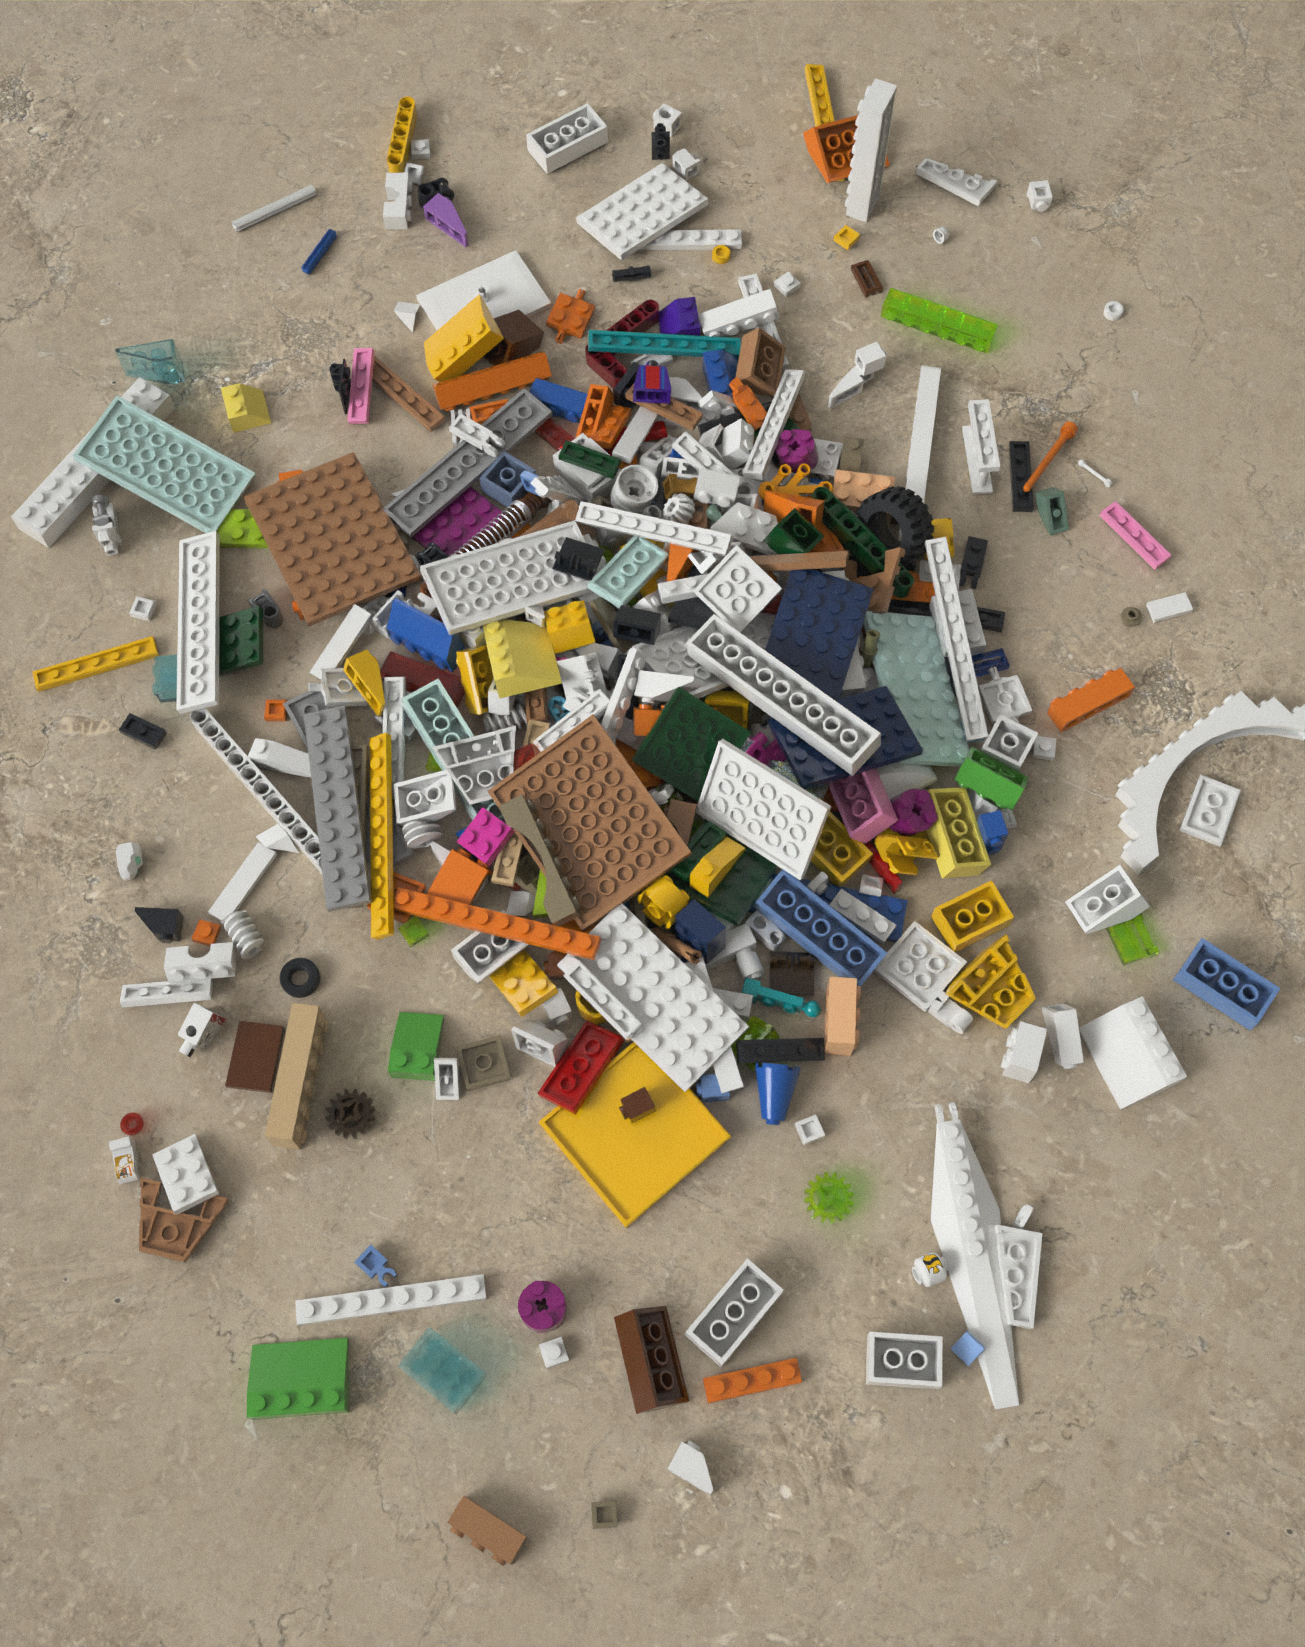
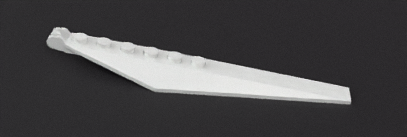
(964, 1227)

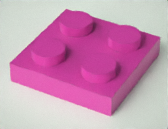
(485, 836)

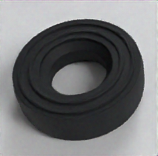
(302, 990)

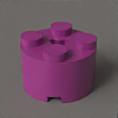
(797, 448)
(914, 812)
(548, 1319)

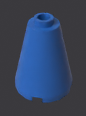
(775, 1090)

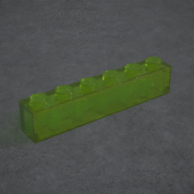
(939, 320)

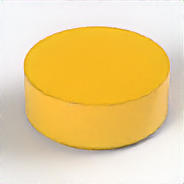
(721, 254)

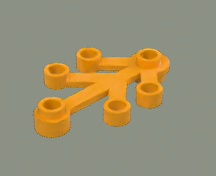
(791, 487)

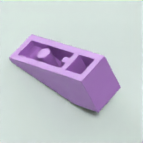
(443, 215)

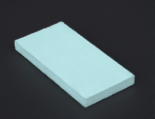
(628, 571)

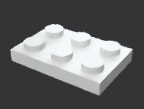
(185, 1174)

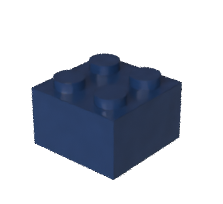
(700, 930)

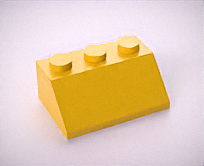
(475, 677)

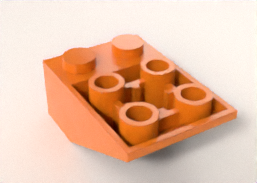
(782, 504)

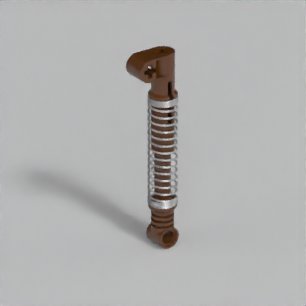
(520, 512)

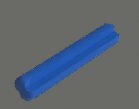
(319, 251)

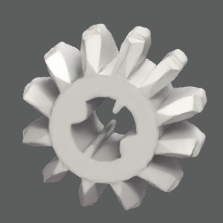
(679, 509)

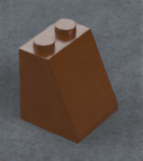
(520, 338)

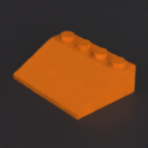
(832, 147)

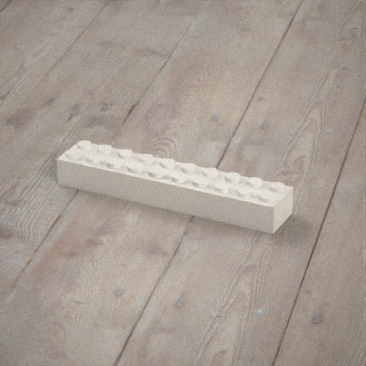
(74, 485)
(784, 694)

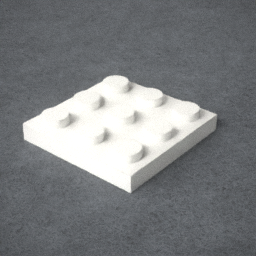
(737, 589)
(920, 966)

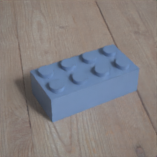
(1226, 984)

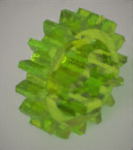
(835, 1204)

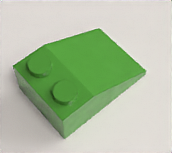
(415, 1046)

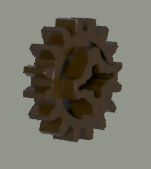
(355, 1106)

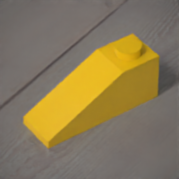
(365, 675)
(715, 866)

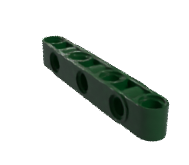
(860, 540)

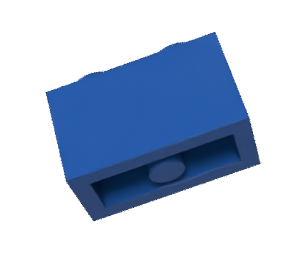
(993, 831)

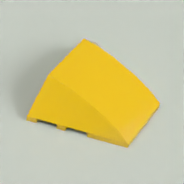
(994, 985)

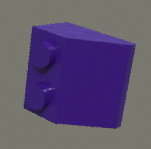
(680, 318)

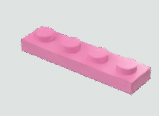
(361, 386)
(1135, 535)

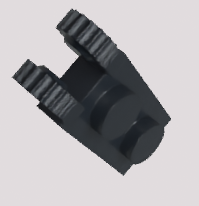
(973, 560)

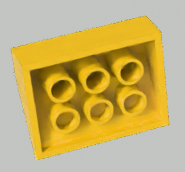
(462, 341)

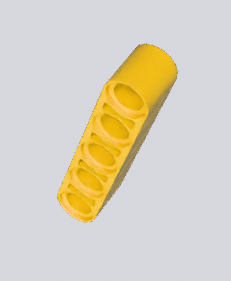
(402, 135)

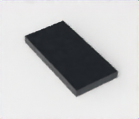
(691, 611)

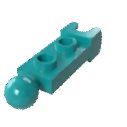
(771, 998)

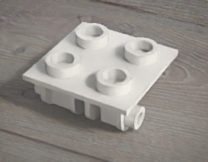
(828, 460)
(582, 673)

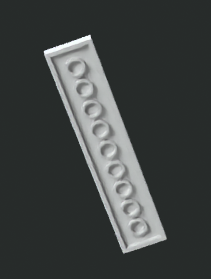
(198, 622)

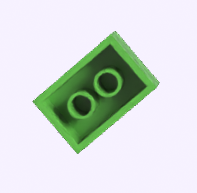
(991, 779)

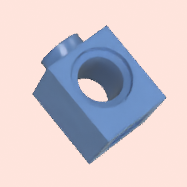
(710, 1090)

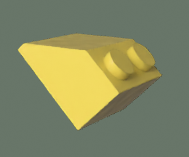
(245, 407)

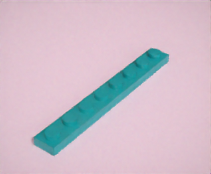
(660, 343)

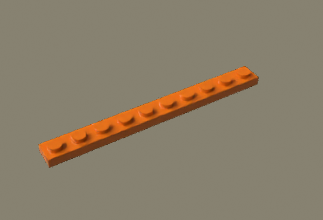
(497, 923)

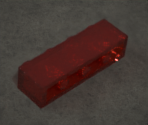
(421, 674)

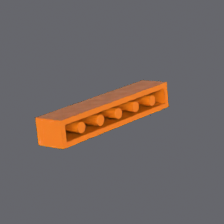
(491, 380)

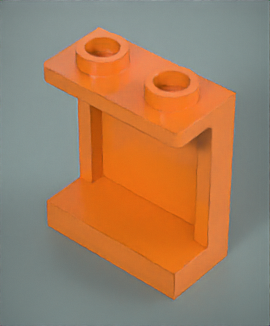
(460, 877)

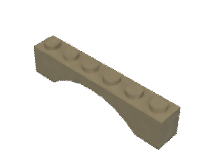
(558, 898)

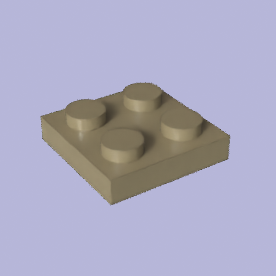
(483, 1063)

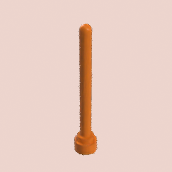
(1067, 432)

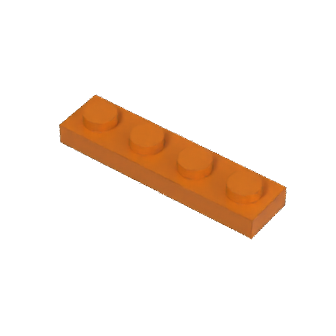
(752, 1380)

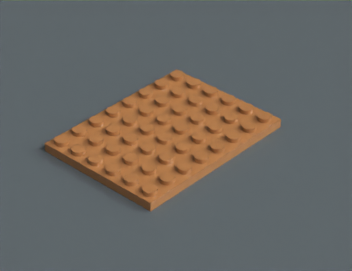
(331, 538)
(597, 818)

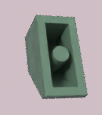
(1052, 510)

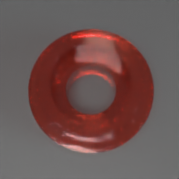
(127, 1119)

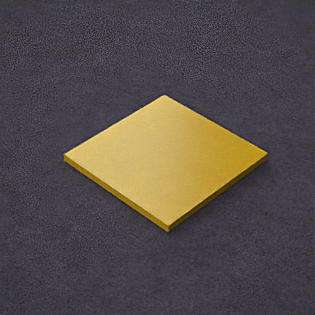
(640, 1160)

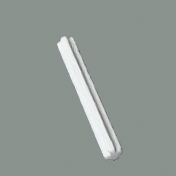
(274, 208)

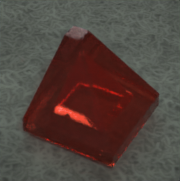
(523, 755)

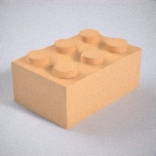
(855, 487)
(841, 1016)

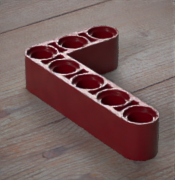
(639, 321)

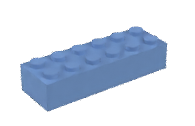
(819, 928)

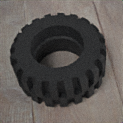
(909, 513)

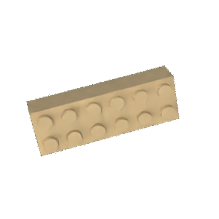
(296, 1077)

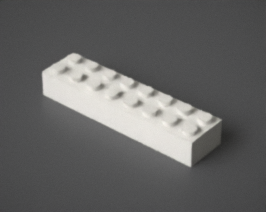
(870, 149)

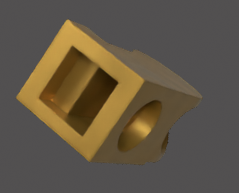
(676, 486)

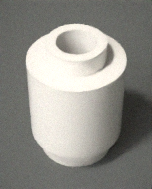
(749, 964)

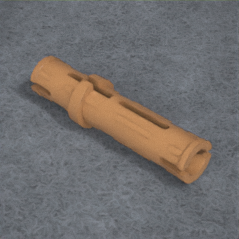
(678, 946)

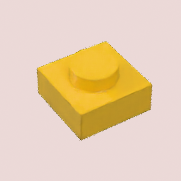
(846, 237)

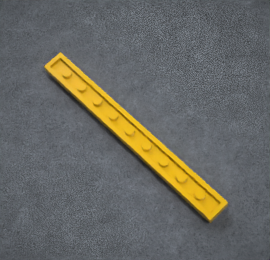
(381, 837)

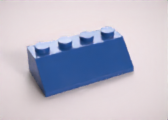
(423, 635)

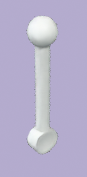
(1107, 482)

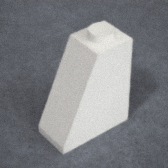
(1063, 1034)

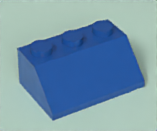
(719, 370)

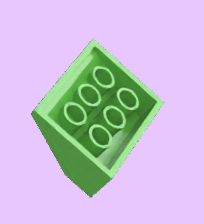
(298, 1379)

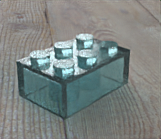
(442, 1370)

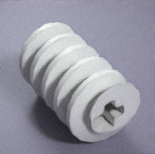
(496, 722)
(242, 934)

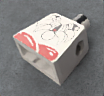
(199, 1028)

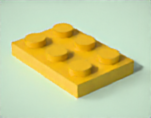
(523, 983)

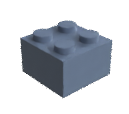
(503, 479)

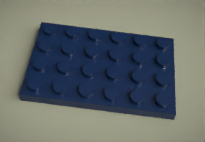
(819, 627)
(877, 710)

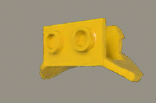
(902, 861)

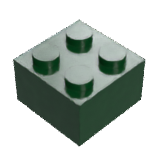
(793, 535)

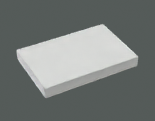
(1210, 810)

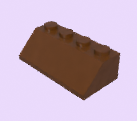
(651, 1359)

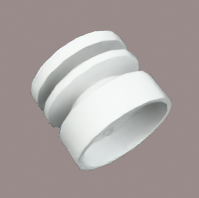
(634, 489)

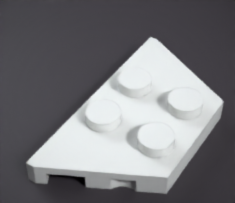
(747, 526)

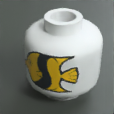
(930, 1269)

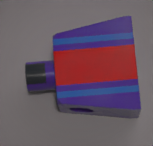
(652, 384)

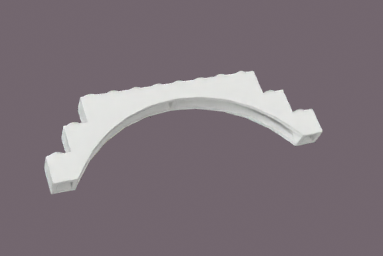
(1144, 790)

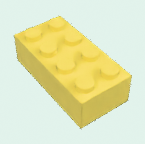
(956, 835)

